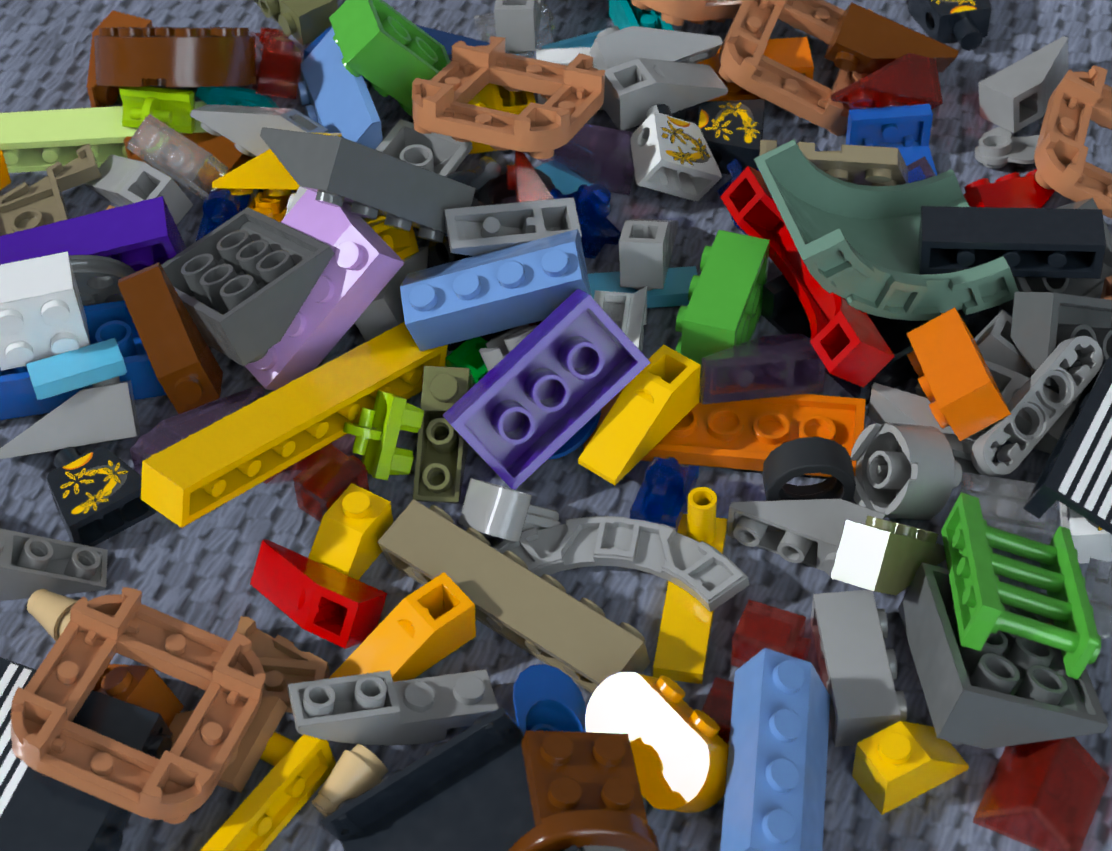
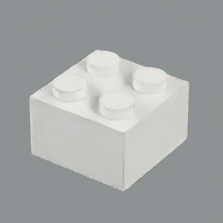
(39, 310)

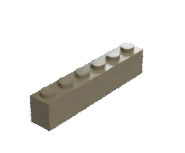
(512, 599)

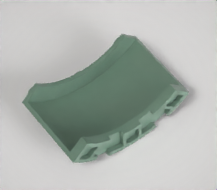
(867, 243)

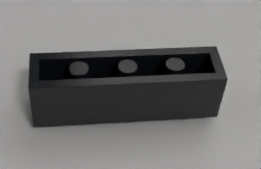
(1030, 240)

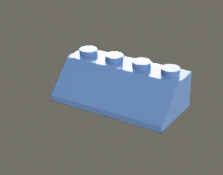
(337, 97)
(493, 290)
(776, 756)

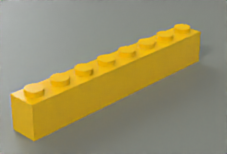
(281, 427)

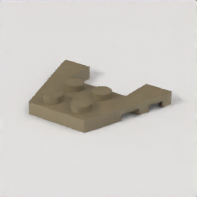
(855, 163)
(43, 201)

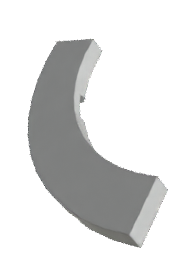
(631, 545)

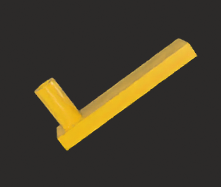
(685, 621)
(296, 776)

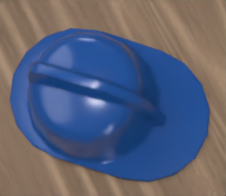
(548, 701)

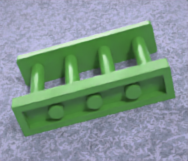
(979, 593)

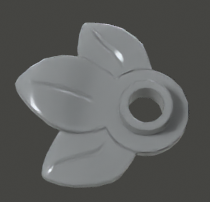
(1000, 147)

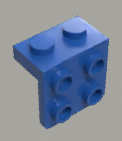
(894, 127)

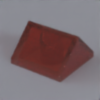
(1044, 794)

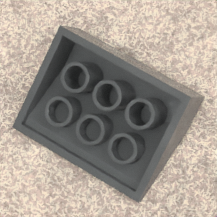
(369, 181)
(247, 282)
(997, 695)

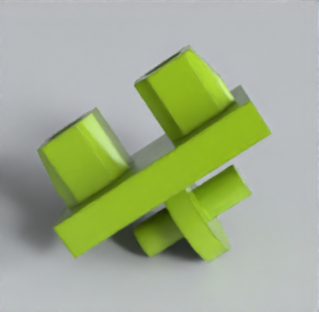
(165, 104)
(378, 435)

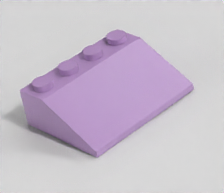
(343, 292)

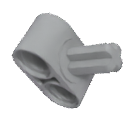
(503, 511)

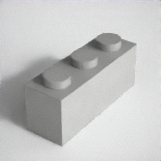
(856, 665)

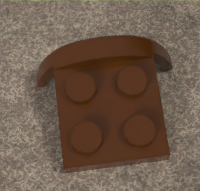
(583, 792)

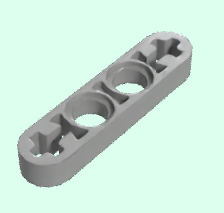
(1041, 410)

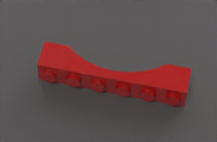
(839, 333)

